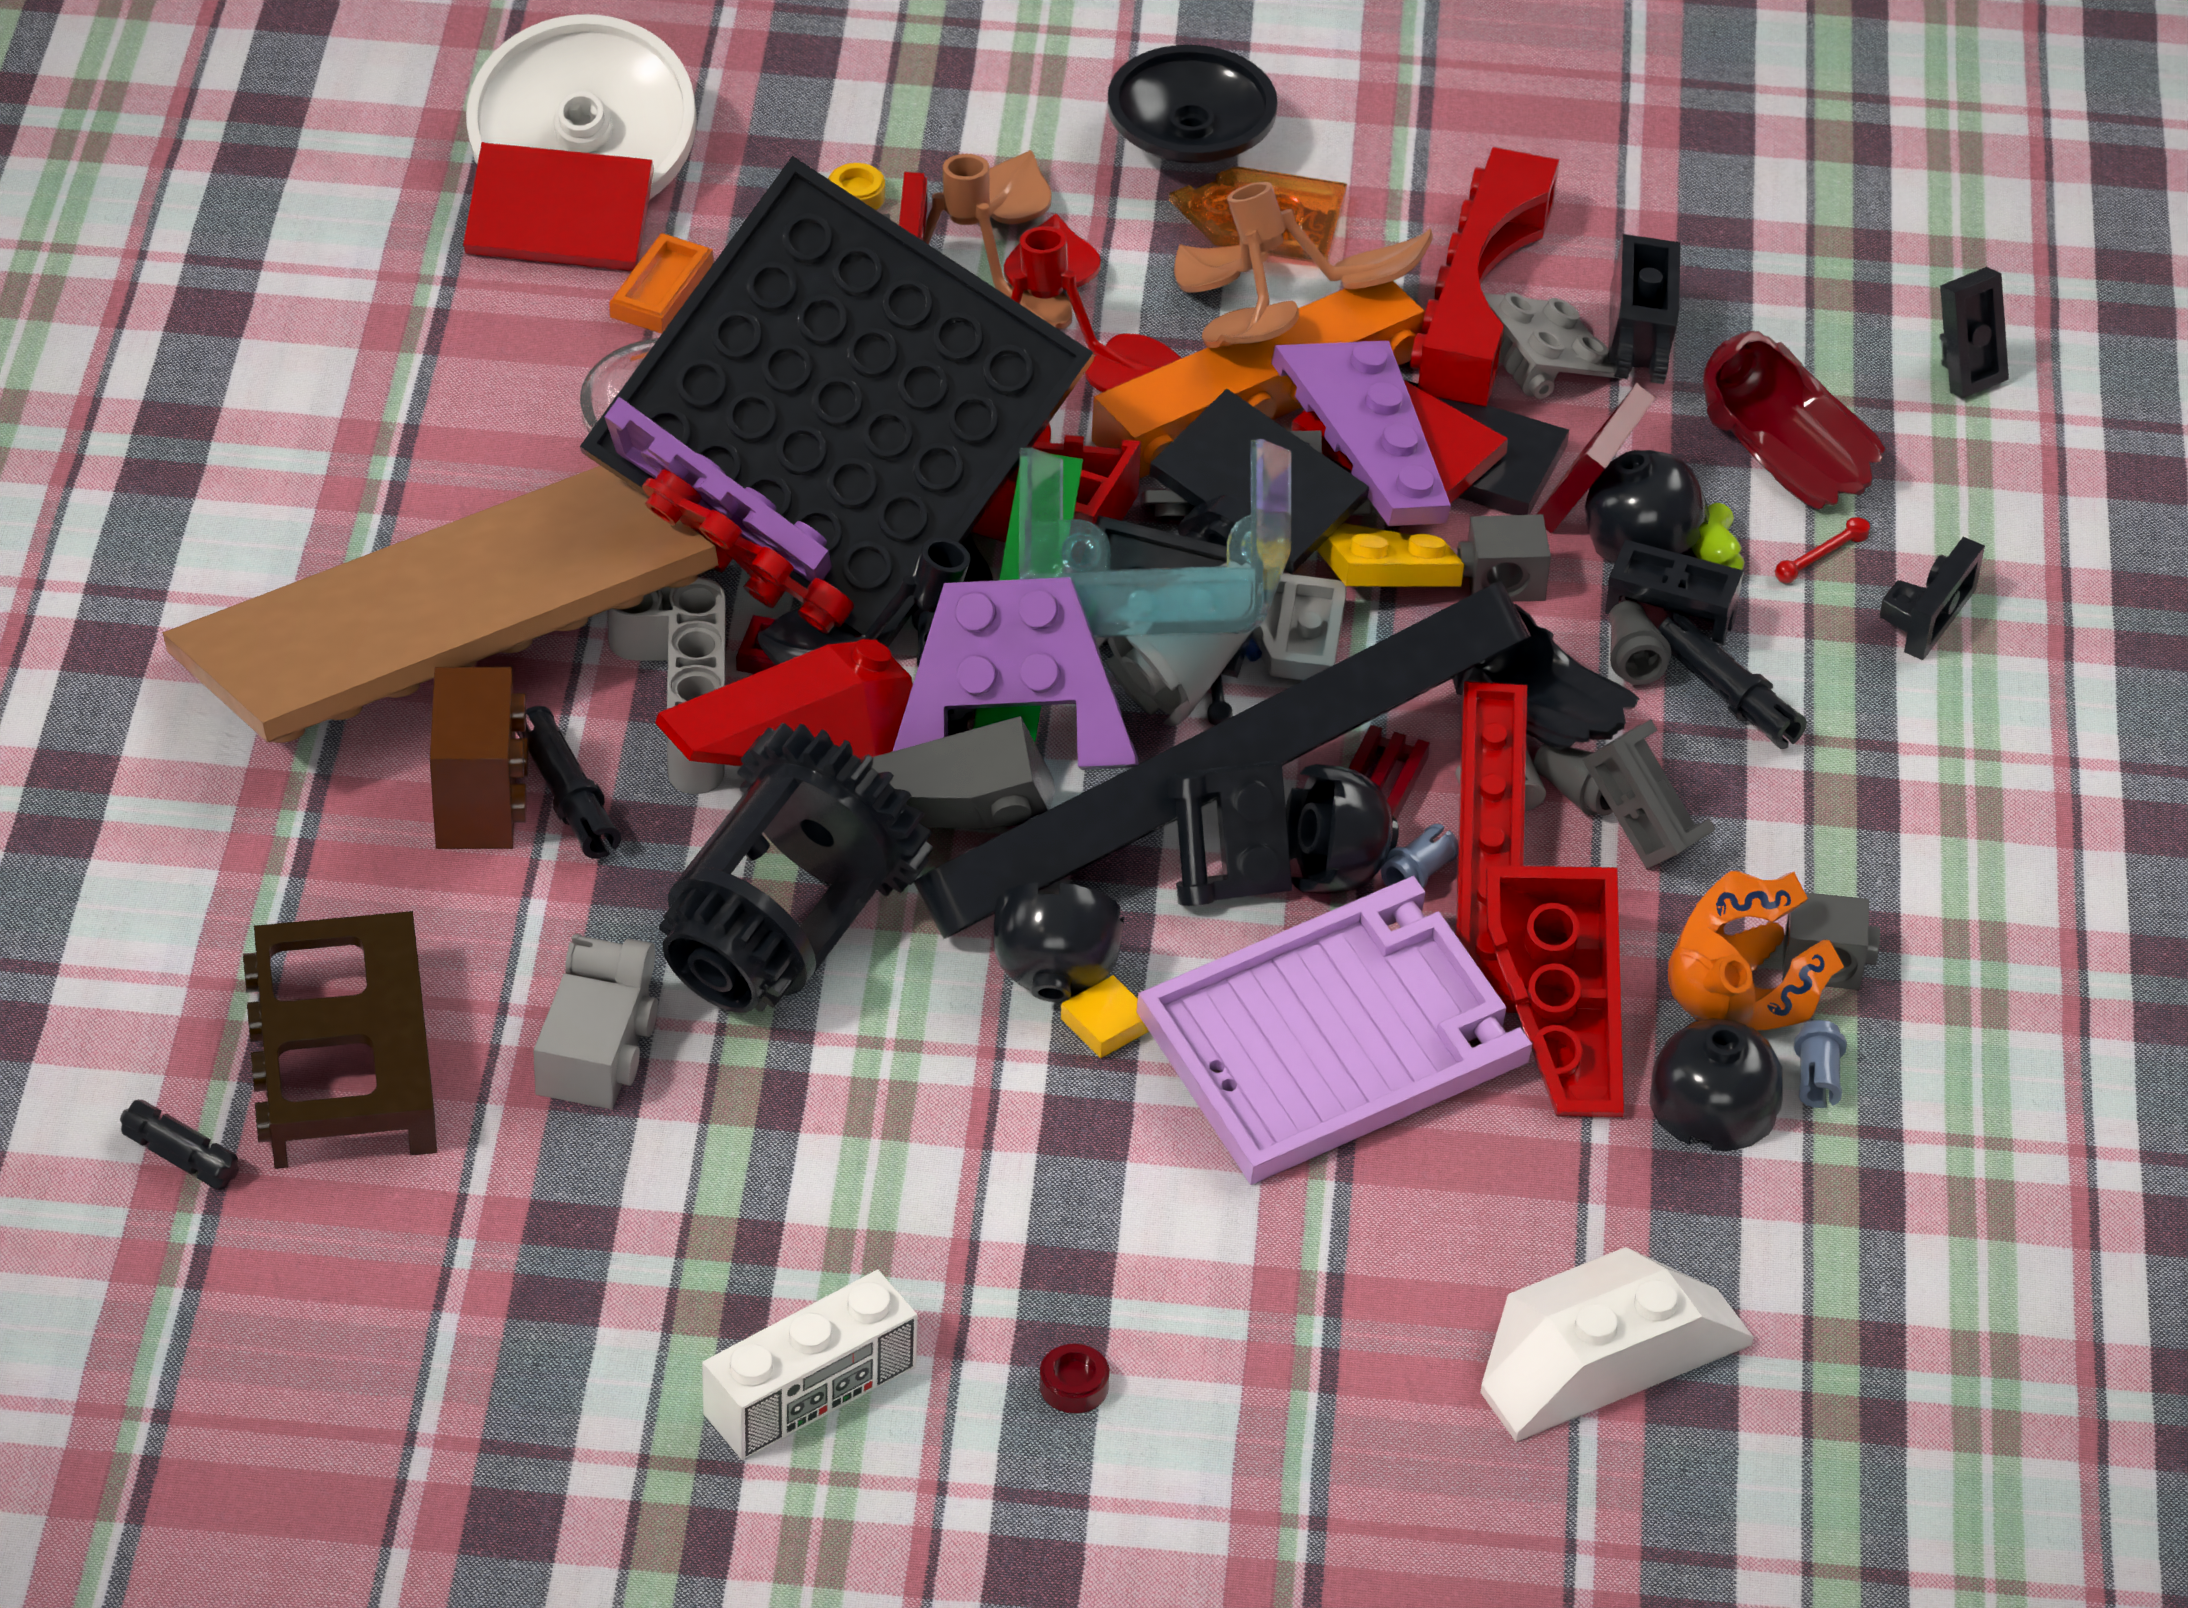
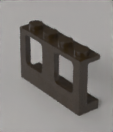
(382, 1016)

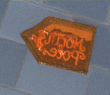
(1314, 203)

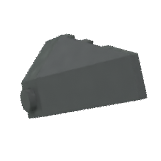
(974, 777)

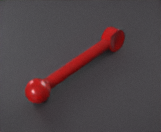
(1856, 530)

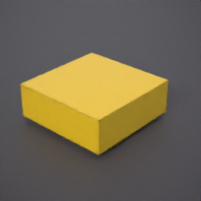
(1104, 1016)

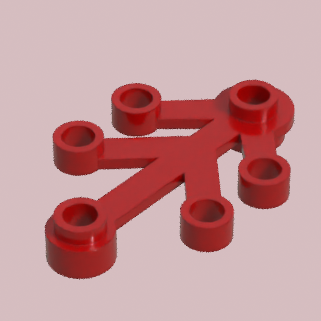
(676, 500)

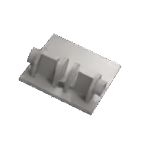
(1546, 340)

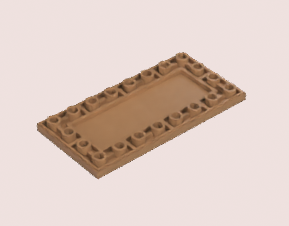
(437, 602)

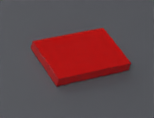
(558, 206)
(1457, 442)

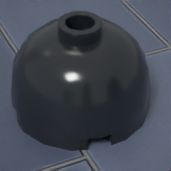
(1645, 500)
(1338, 829)
(1056, 940)
(1717, 1084)

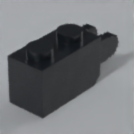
(1644, 306)

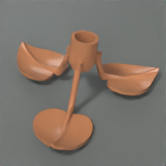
(1007, 193)
(1261, 230)

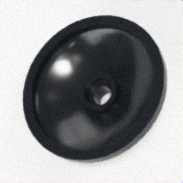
(1192, 103)

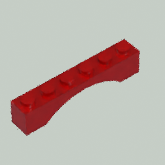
(1462, 334)

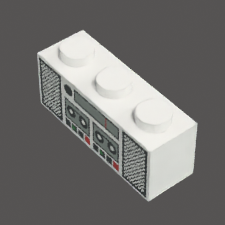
(809, 1364)

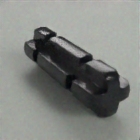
(179, 1144)

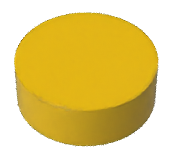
(862, 182)

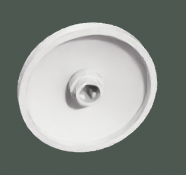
(587, 90)

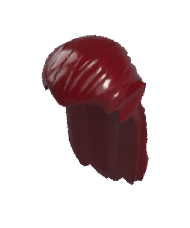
(1789, 420)

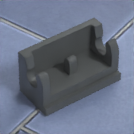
(1644, 797)

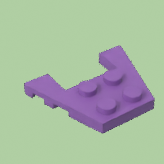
(1014, 649)

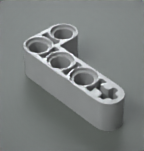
(690, 633)

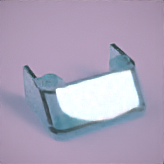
(1160, 599)

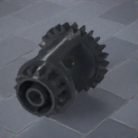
(828, 819)

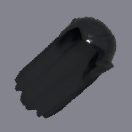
(1562, 696)

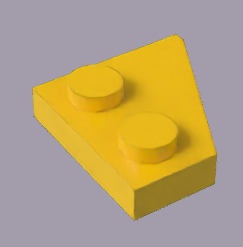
(1391, 558)

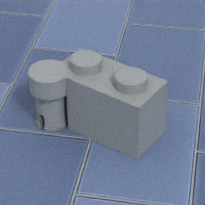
(596, 1022)

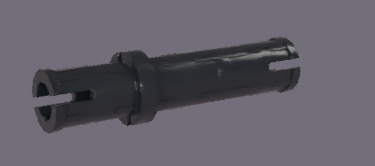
(1745, 692)
(576, 798)

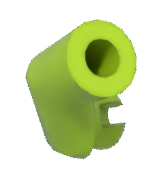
(1716, 541)

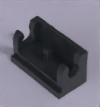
(1676, 584)

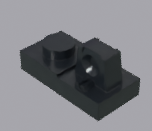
(1974, 332)
(1930, 610)

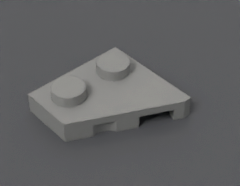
(1302, 626)

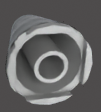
(1170, 670)

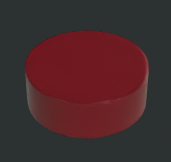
(1074, 1378)

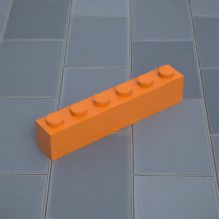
(1173, 396)

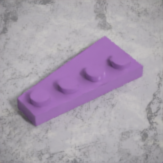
(1371, 421)
(655, 449)

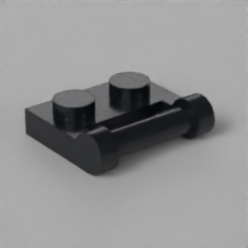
(1250, 832)

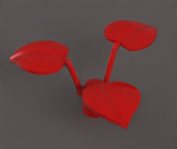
(1059, 259)

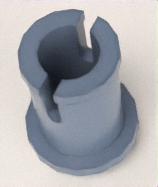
(1420, 857)
(1820, 1050)

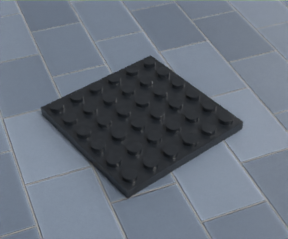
(851, 384)

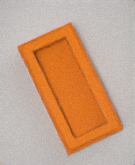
(661, 283)

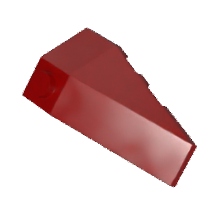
(840, 688)
(1562, 967)

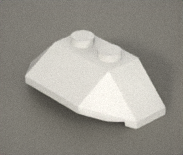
(1602, 1338)

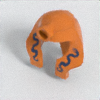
(1714, 970)

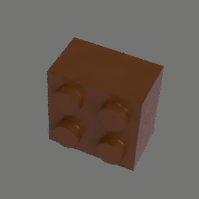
(477, 758)

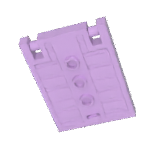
(1331, 1029)

